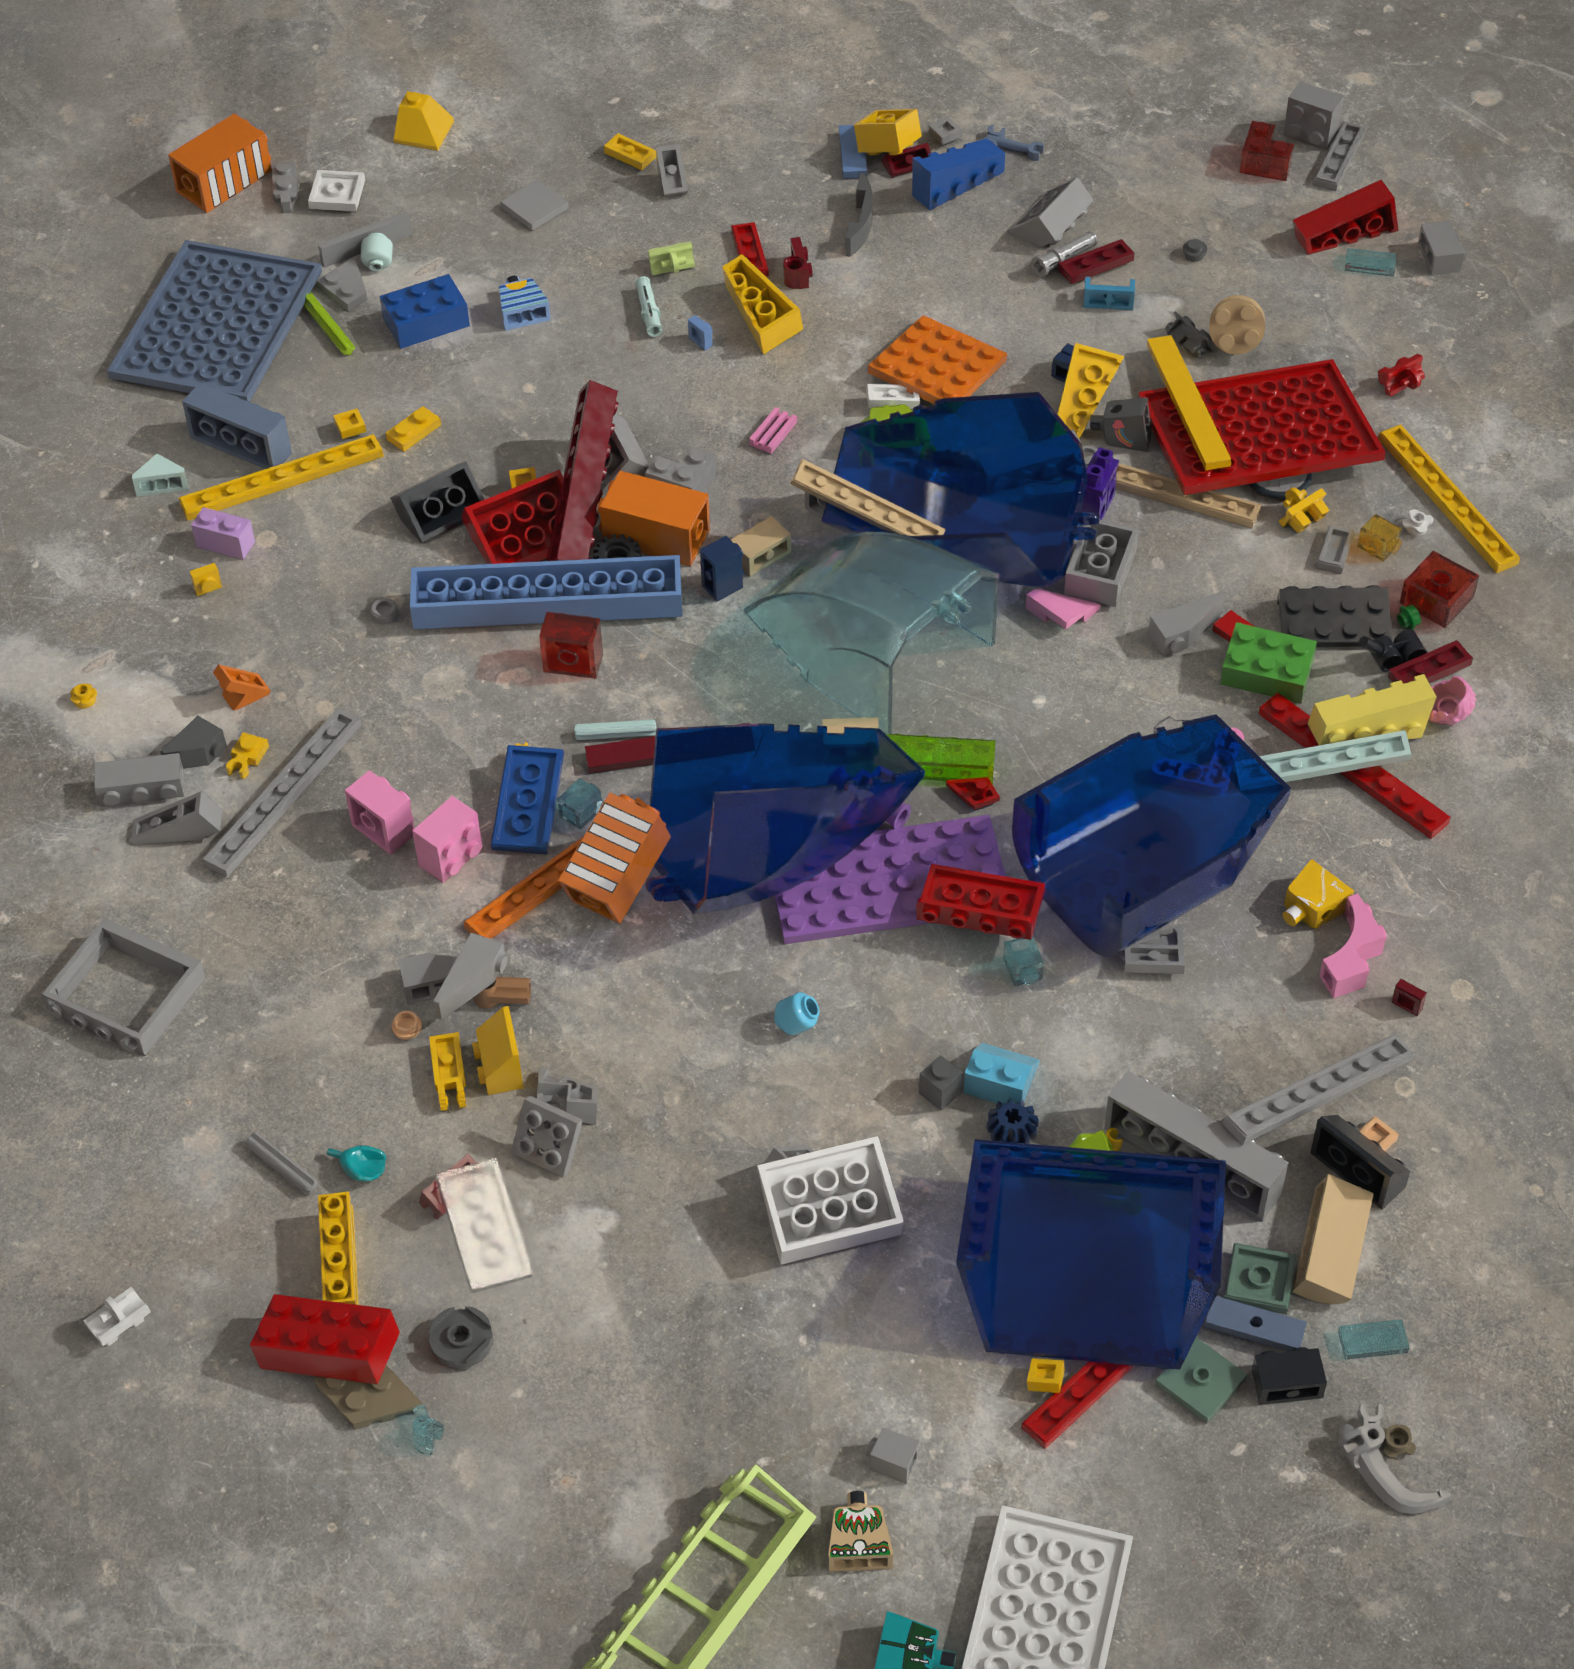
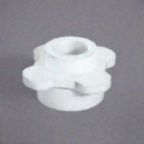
(1417, 522)

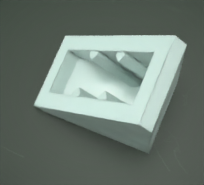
(159, 477)

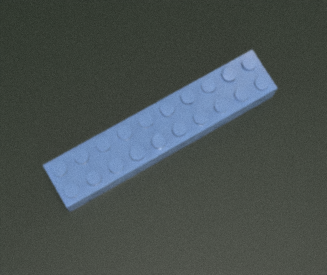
(530, 589)

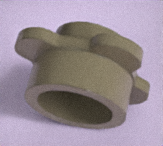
(1400, 1433)

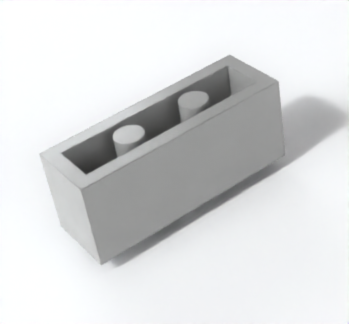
(139, 779)

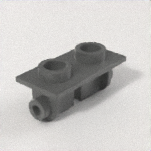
(1196, 341)

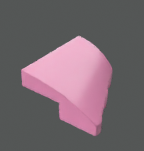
(1059, 607)

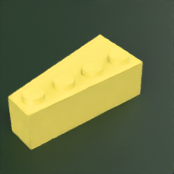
(1374, 712)

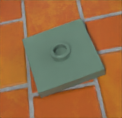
(1260, 1277)
(1203, 1381)

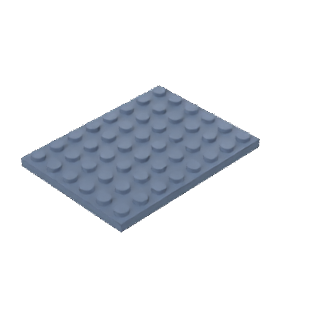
(215, 320)

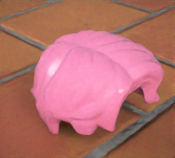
(1453, 701)

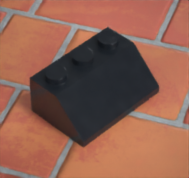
(437, 501)
(1358, 1159)

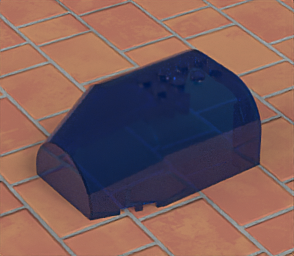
(1146, 829)

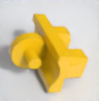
(1299, 507)

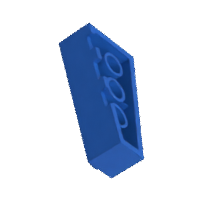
(955, 172)

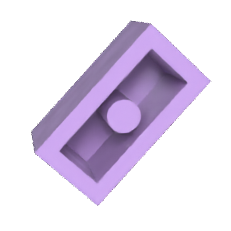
(223, 533)

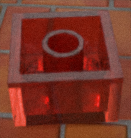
(1439, 589)
(571, 645)

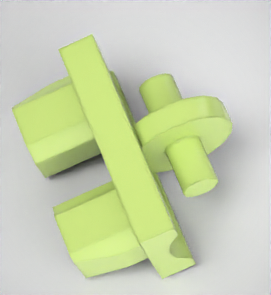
(671, 258)

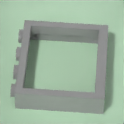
(114, 935)

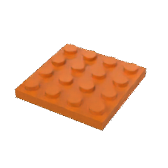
(937, 361)

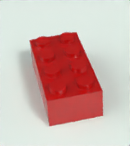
(325, 1339)

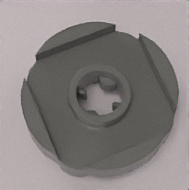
(460, 1354)

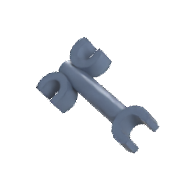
(998, 138)

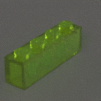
(949, 756)

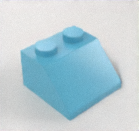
(999, 1074)

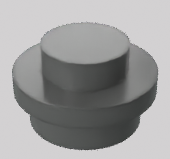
(1194, 250)

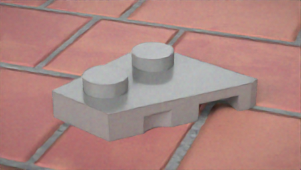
(344, 285)
(1157, 954)

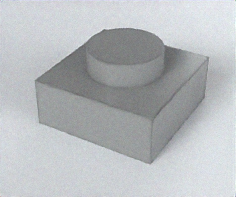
(945, 131)

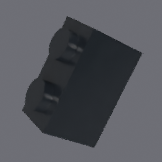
(1289, 1376)

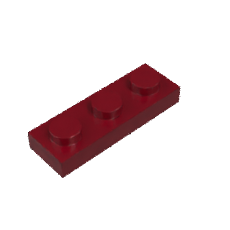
(1096, 261)
(1433, 664)

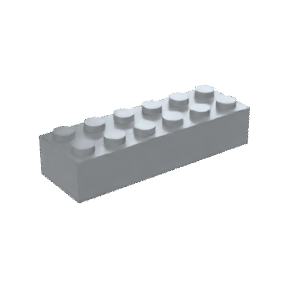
(1167, 1126)

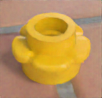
(83, 695)

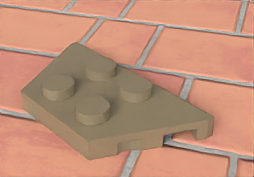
(366, 1402)

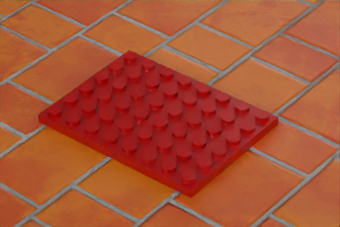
(1271, 425)

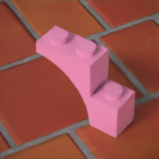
(1348, 967)

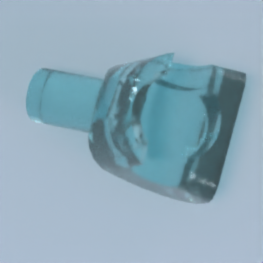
(425, 1430)

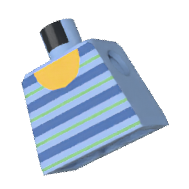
(522, 303)

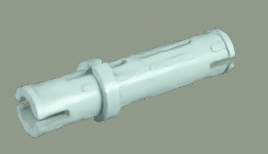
(652, 323)

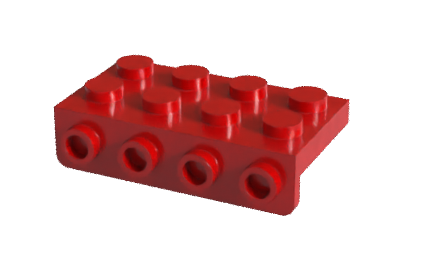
(980, 901)

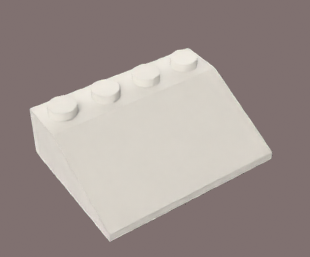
(830, 1200)

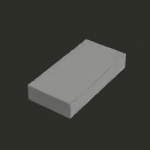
(1335, 549)

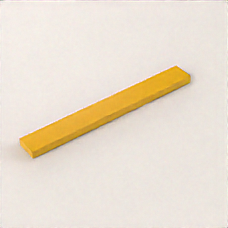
(1188, 403)
(282, 476)
(1449, 498)

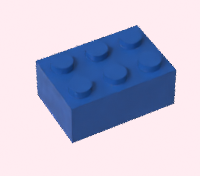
(424, 311)

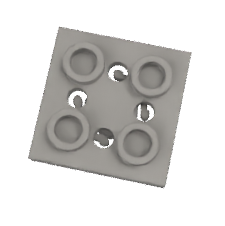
(554, 1132)

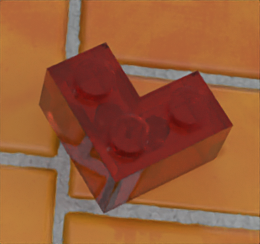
(1264, 155)

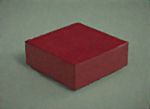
(1409, 997)

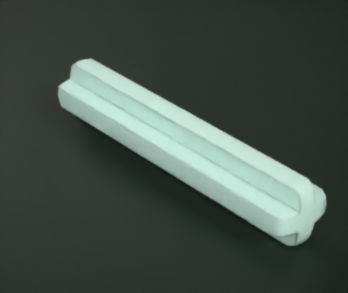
(616, 729)

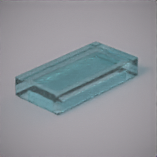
(1370, 262)
(1373, 1339)

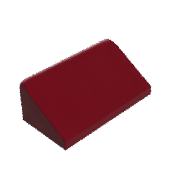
(903, 162)

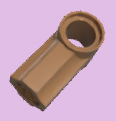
(505, 990)

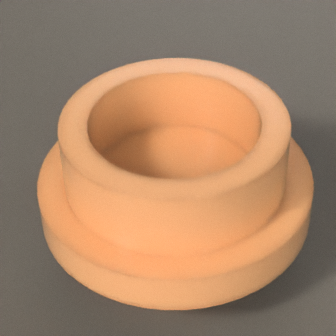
(406, 1025)

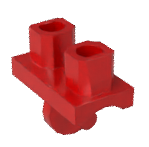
(1404, 374)

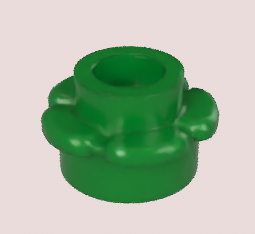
(1408, 617)

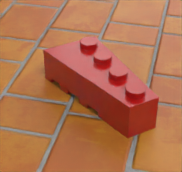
(1347, 219)

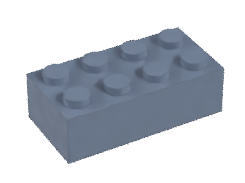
(237, 426)

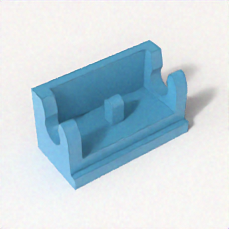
(1109, 296)

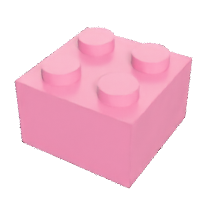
(380, 811)
(447, 839)

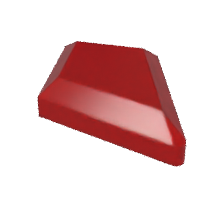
(974, 791)

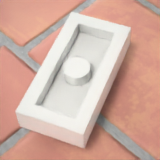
(889, 394)

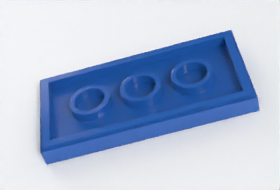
(527, 799)

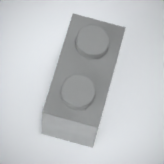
(1441, 247)

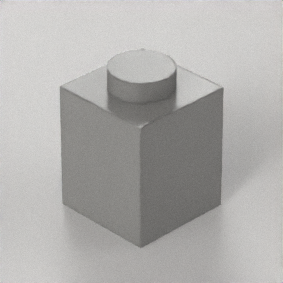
(893, 1455)

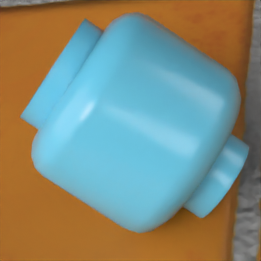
(796, 1013)

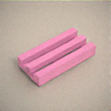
(769, 429)

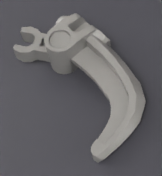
(1363, 1454)

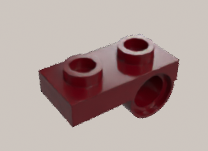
(795, 267)

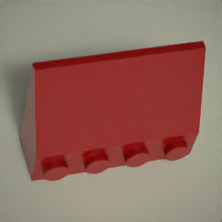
(516, 522)

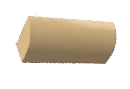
(1333, 1242)

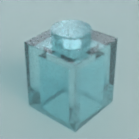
(580, 803)
(1023, 961)

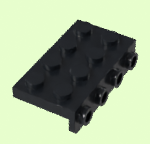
(1335, 614)

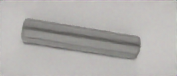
(282, 1163)

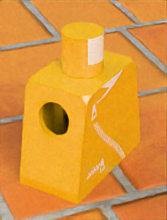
(1315, 897)

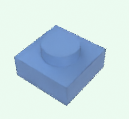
(700, 332)

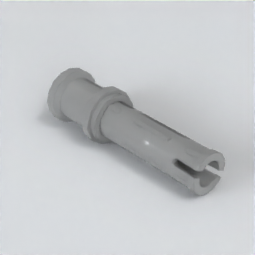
(1055, 255)

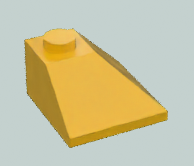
(421, 122)

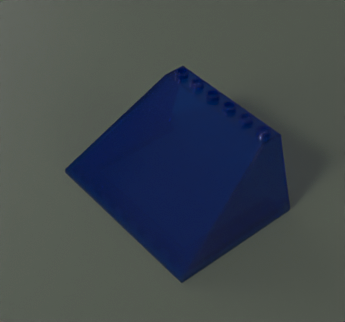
(1091, 1251)

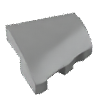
(568, 1095)

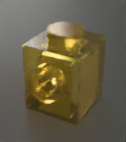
(1380, 538)

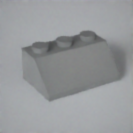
(1053, 214)
(624, 454)

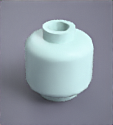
(376, 251)

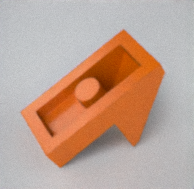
(240, 686)

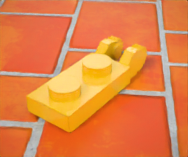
(448, 1067)

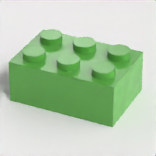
(1268, 662)

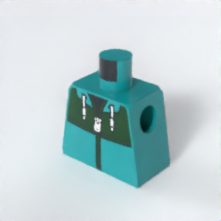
(911, 1646)

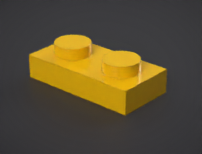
(629, 151)
(413, 428)

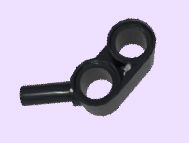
(1396, 652)

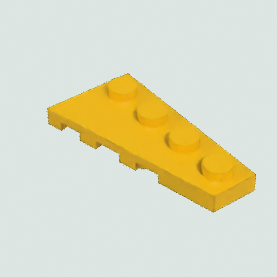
(1085, 384)

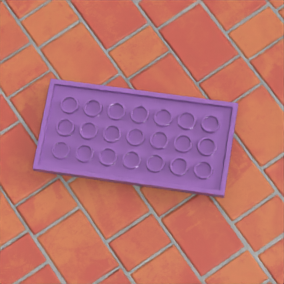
(884, 879)

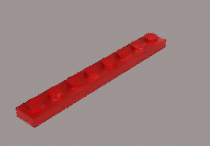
(1372, 780)

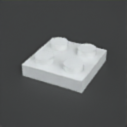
(336, 190)

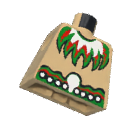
(859, 1537)

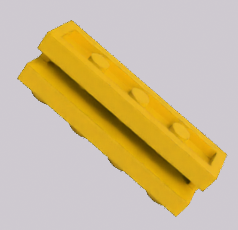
(338, 1248)

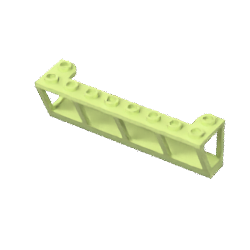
(737, 1604)

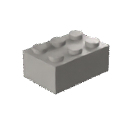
(1102, 564)

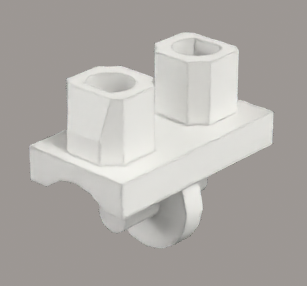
(117, 1316)

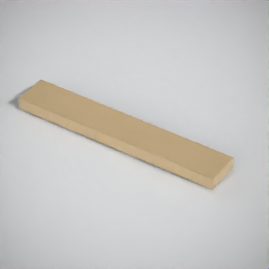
(1168, 491)
(860, 502)

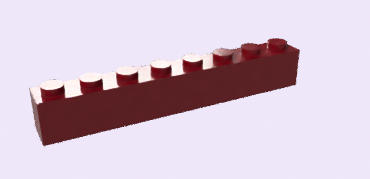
(584, 473)

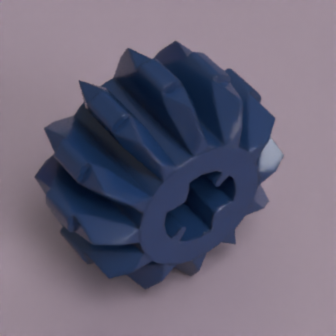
(1012, 1122)

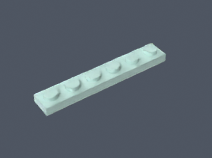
(1340, 756)

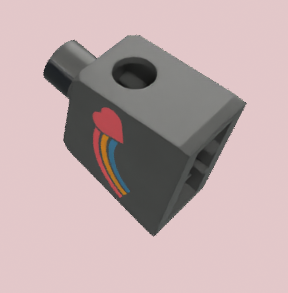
(1125, 424)

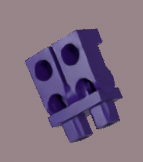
(1101, 482)

